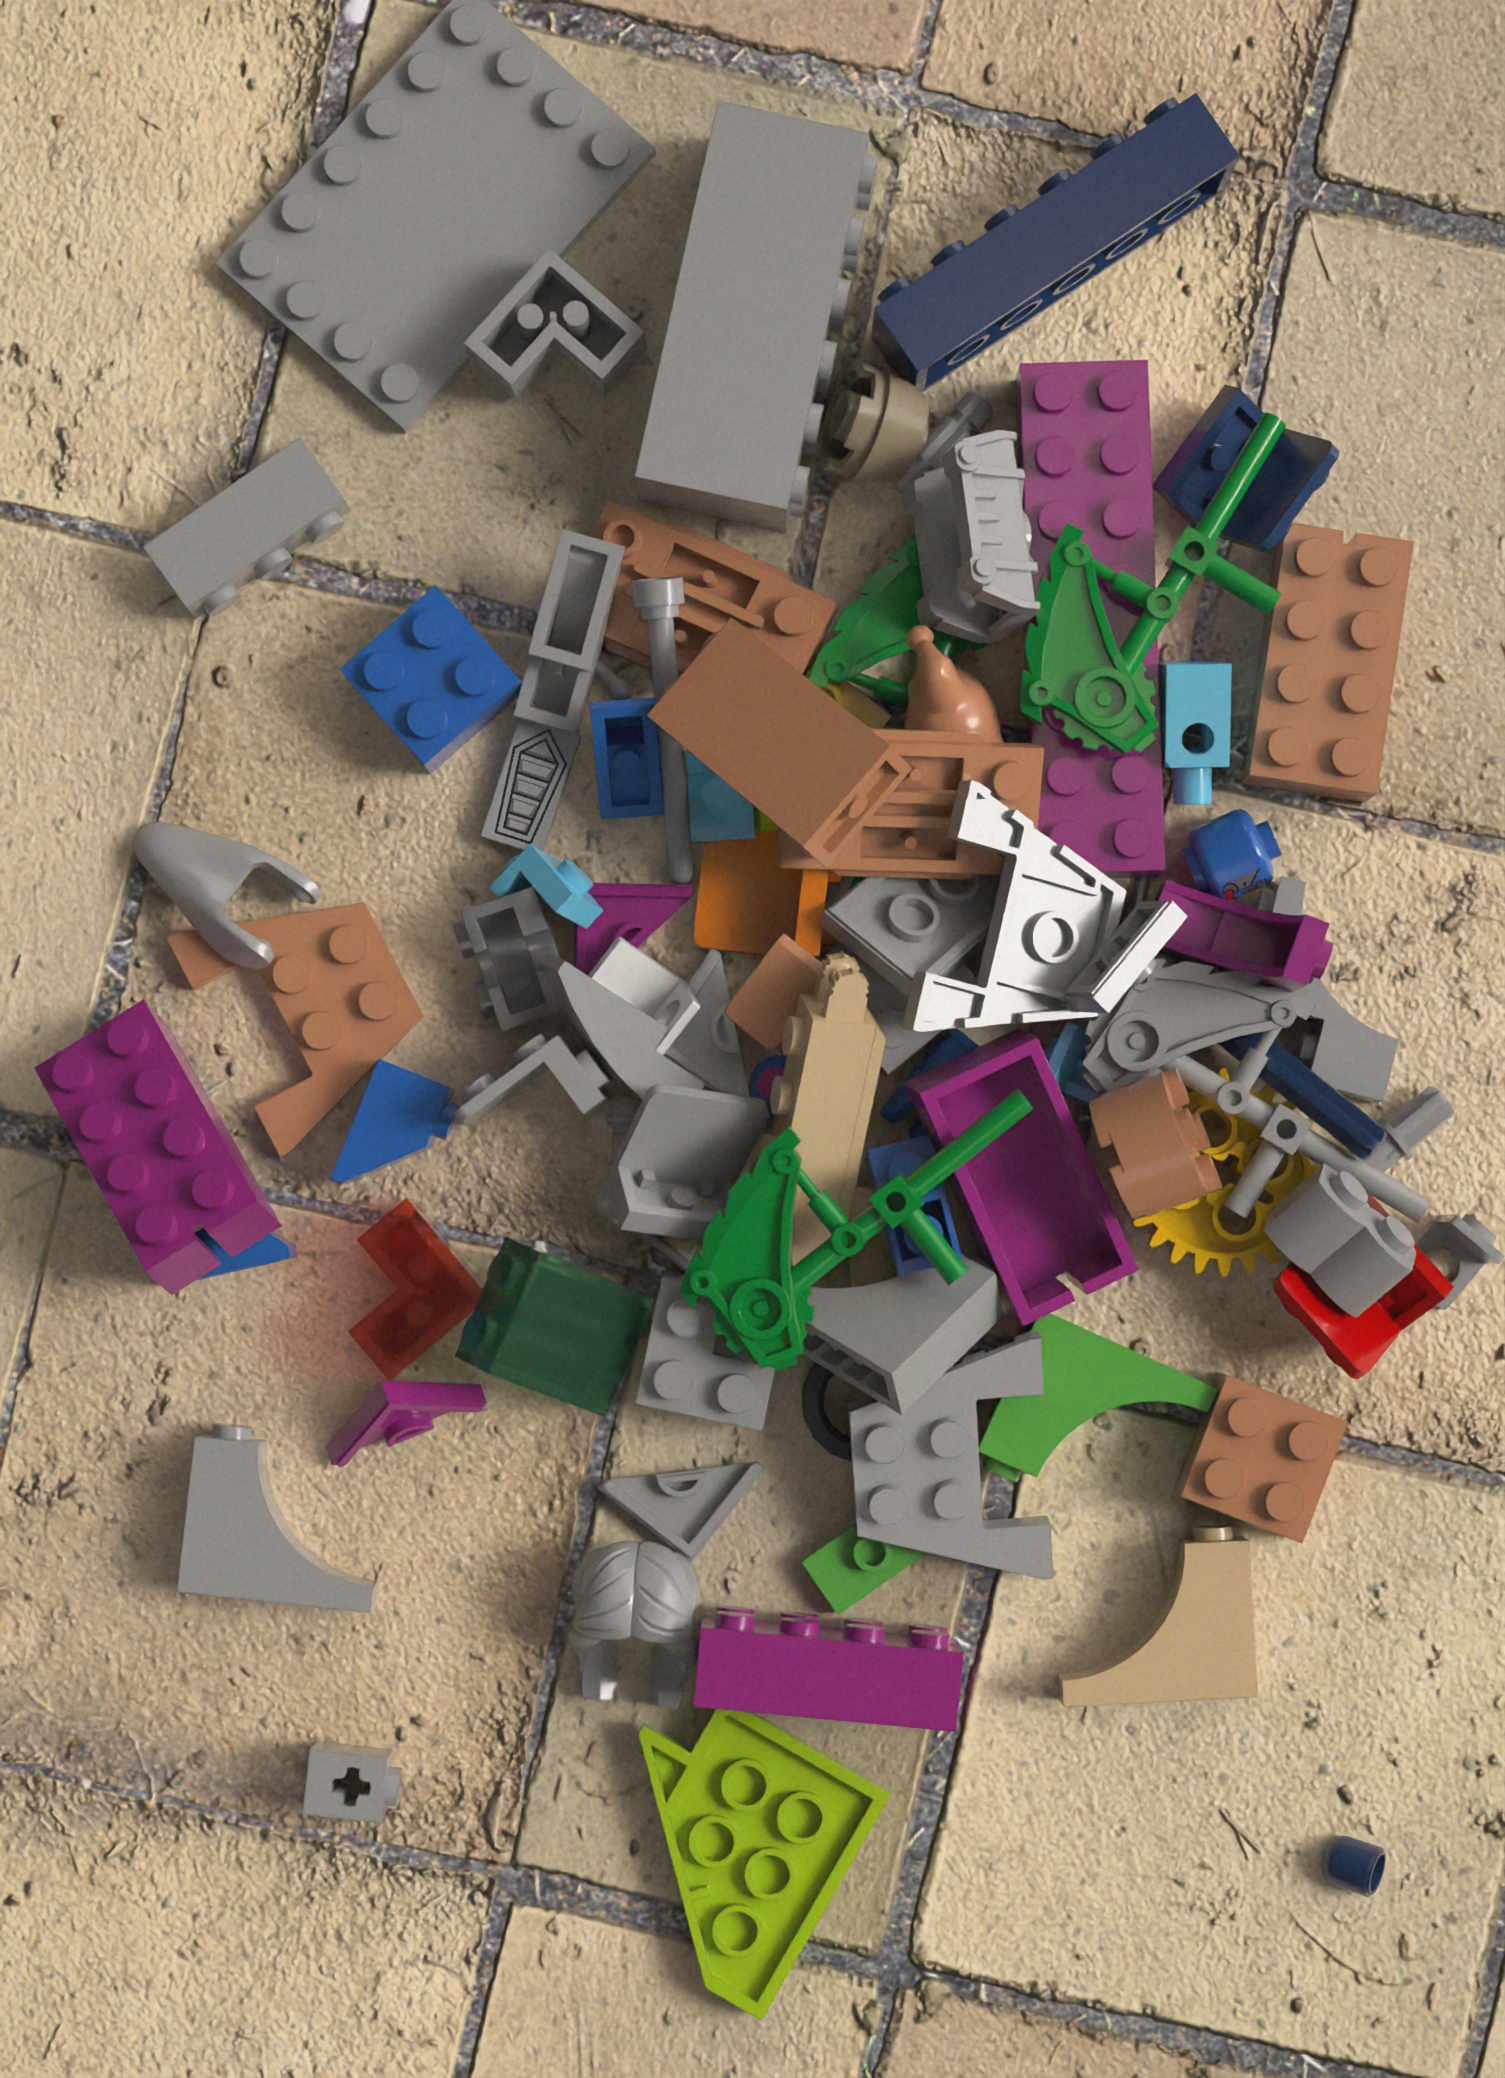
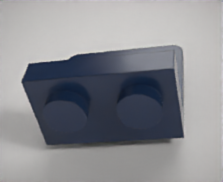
(1278, 491)

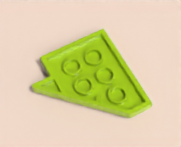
(755, 1844)

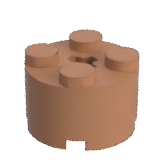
(1154, 1144)

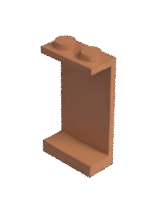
(779, 741)

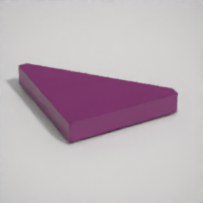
(628, 913)
(399, 1413)

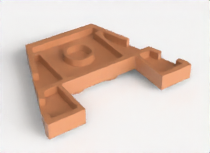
(336, 997)

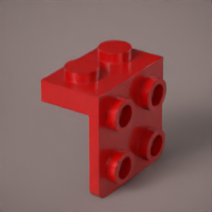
(1361, 1341)

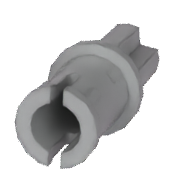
(1411, 1127)

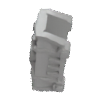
(974, 541)

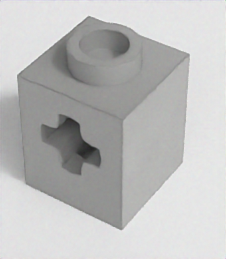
(332, 1799)

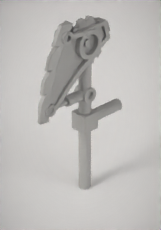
(1188, 1010)

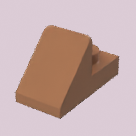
(774, 992)

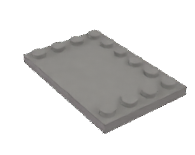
(434, 206)

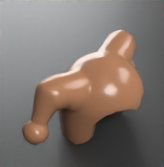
(947, 695)

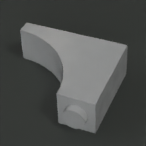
(902, 1331)
(239, 1540)

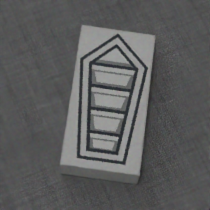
(530, 785)

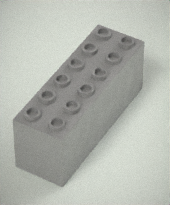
(756, 317)

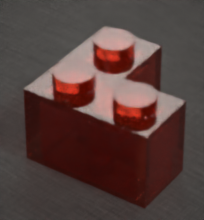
(433, 1291)

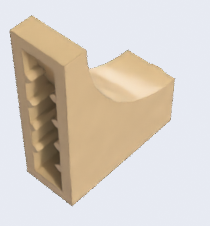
(1196, 1644)

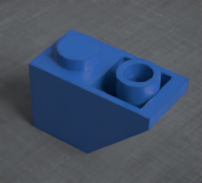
(885, 1164)

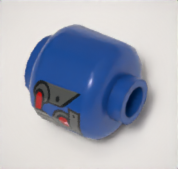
(1231, 855)

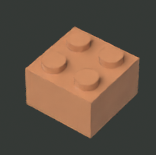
(1260, 1458)

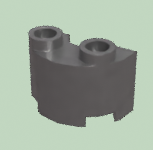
(510, 945)

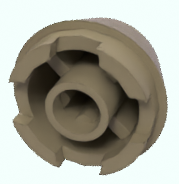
(873, 425)

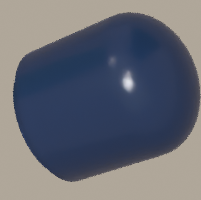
(1353, 1865)

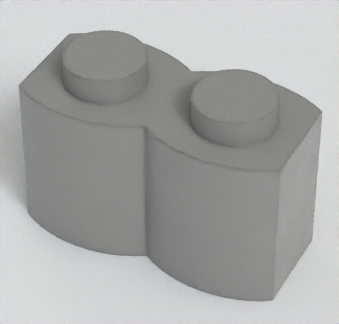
(1341, 1239)

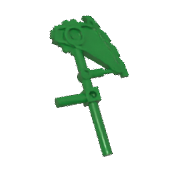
(878, 629)
(1072, 649)
(750, 1248)

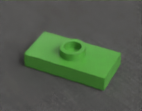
(855, 1566)

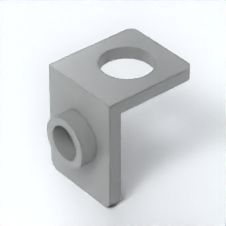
(1469, 1244)

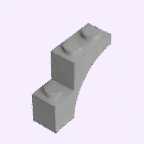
(1340, 1047)

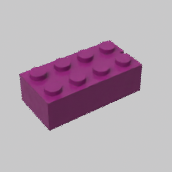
(156, 1146)
(1033, 1188)
(829, 1671)

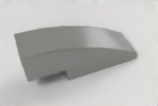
(569, 631)
(615, 1031)

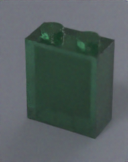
(554, 1327)

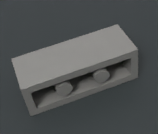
(249, 530)

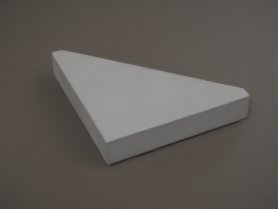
(684, 1504)

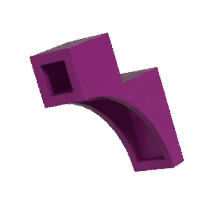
(1248, 940)

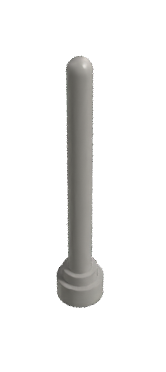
(659, 603)

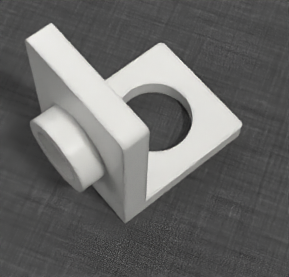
(647, 987)

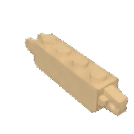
(828, 1089)

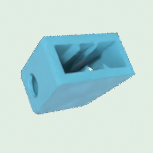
(1191, 695)

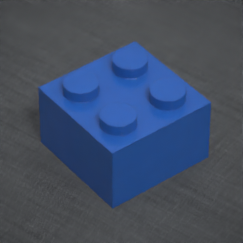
(432, 679)

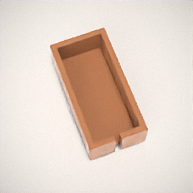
(1327, 663)

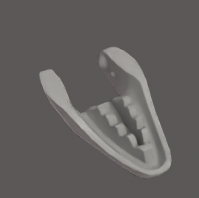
(201, 876)

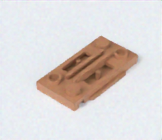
(716, 587)
(912, 824)

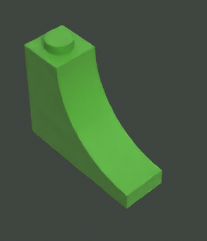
(1080, 1380)

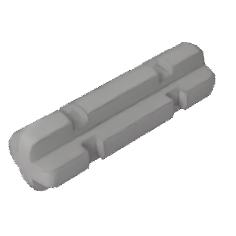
(969, 416)

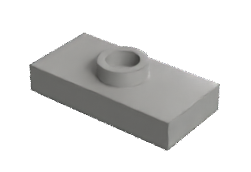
(1125, 957)

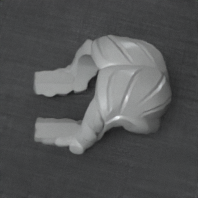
(638, 1594)

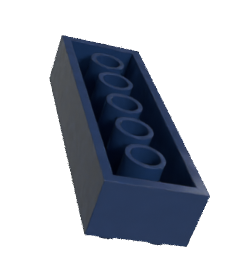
(1053, 243)

